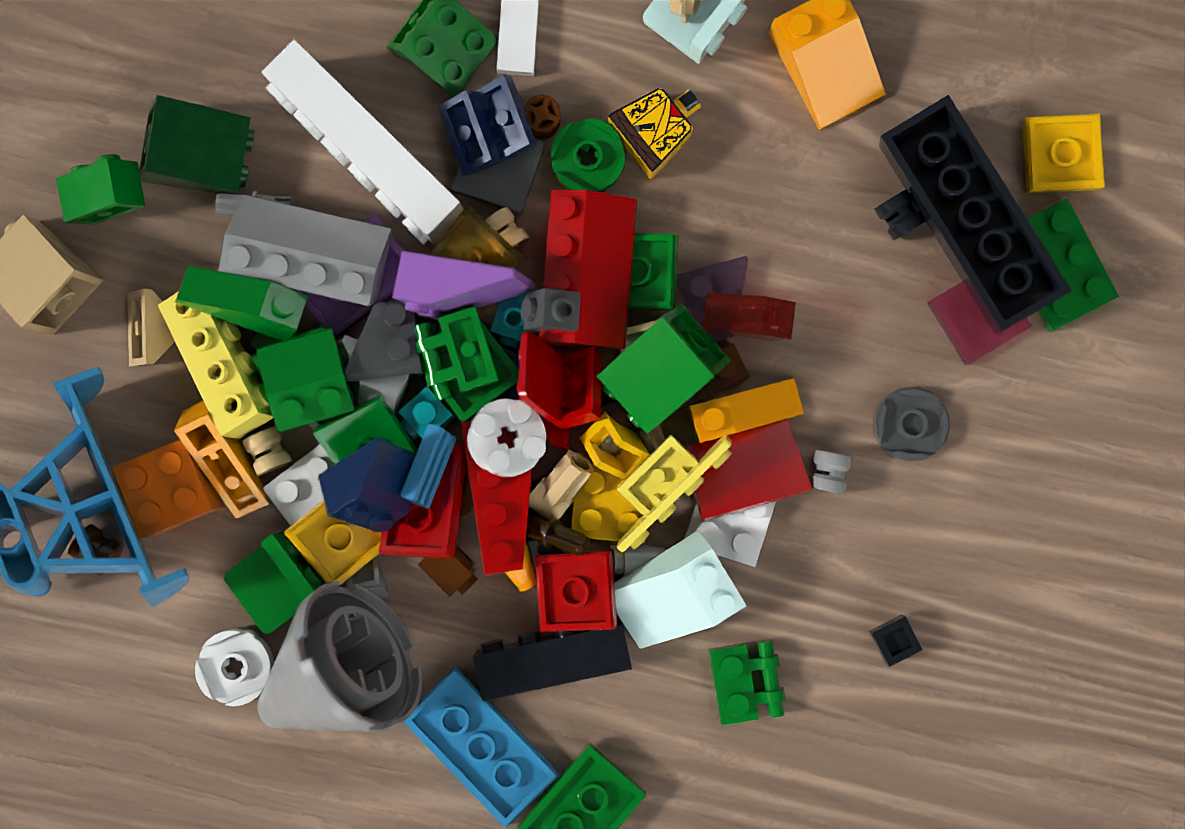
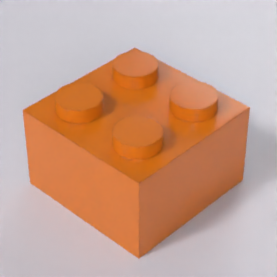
(165, 489)

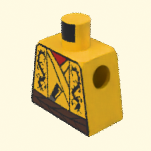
(655, 127)

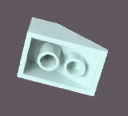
(676, 593)

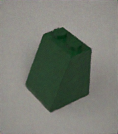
(195, 147)

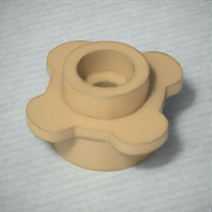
(684, 8)

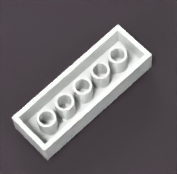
(359, 138)

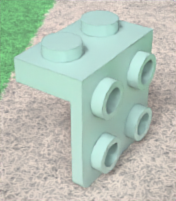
(702, 31)

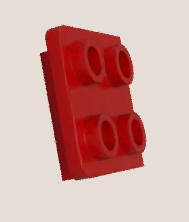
(559, 386)

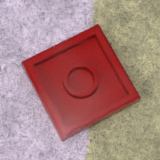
(576, 591)

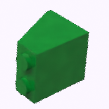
(663, 368)

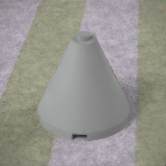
(342, 666)

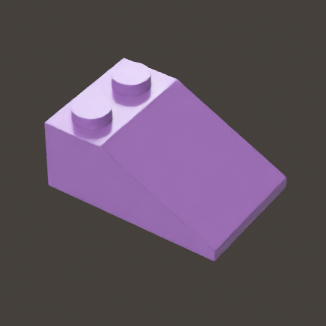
(449, 285)

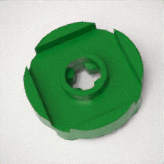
(580, 137)

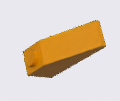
(745, 410)
(222, 461)

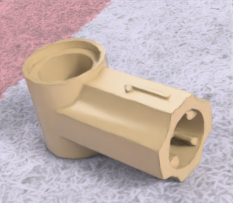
(556, 491)

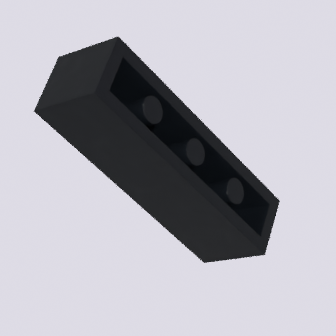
(549, 660)

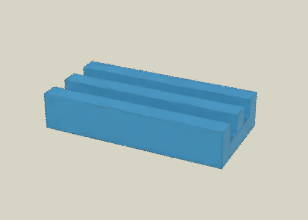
(428, 466)

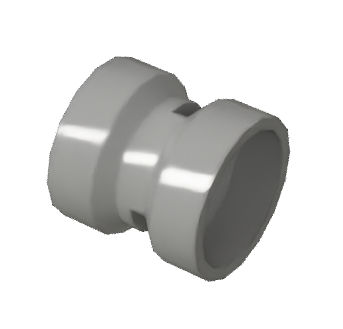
(830, 472)

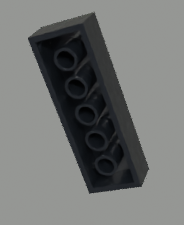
(973, 215)

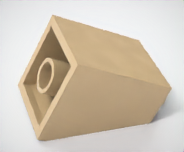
(41, 277)

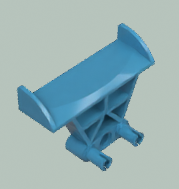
(23, 564)

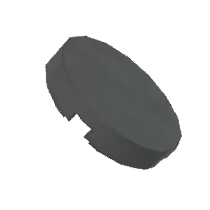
(911, 424)

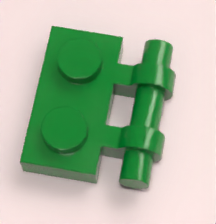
(467, 349)
(734, 682)

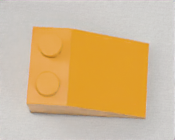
(827, 58)

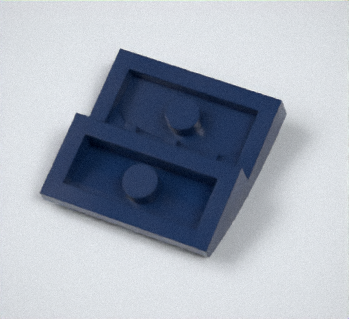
(487, 125)

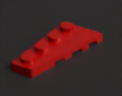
(499, 511)

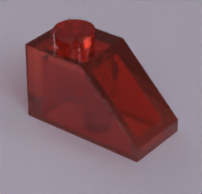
(749, 316)

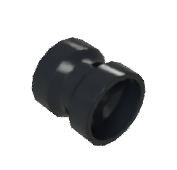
(900, 222)

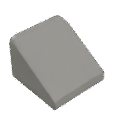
(371, 577)

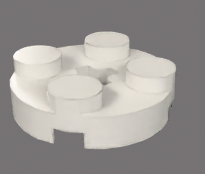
(497, 457)
(225, 686)

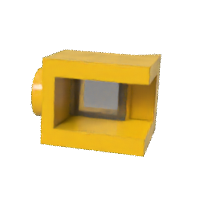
(614, 447)

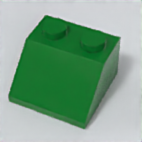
(305, 379)

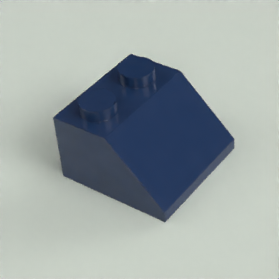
(368, 486)

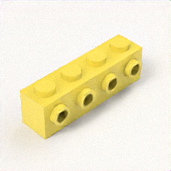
(219, 368)

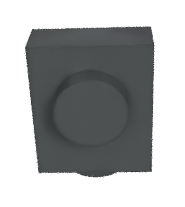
(551, 310)

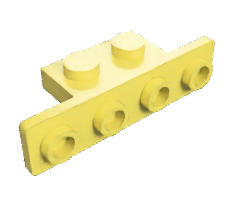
(663, 480)

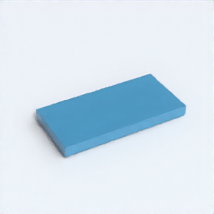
(481, 747)

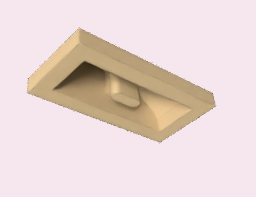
(147, 329)

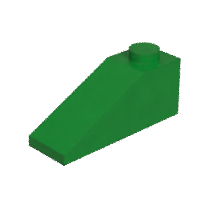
(243, 301)

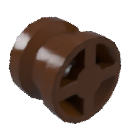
(544, 109)

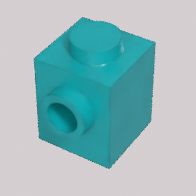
(508, 322)
(425, 410)

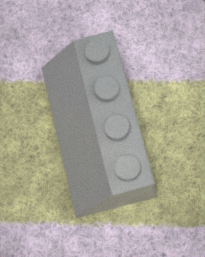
(306, 250)

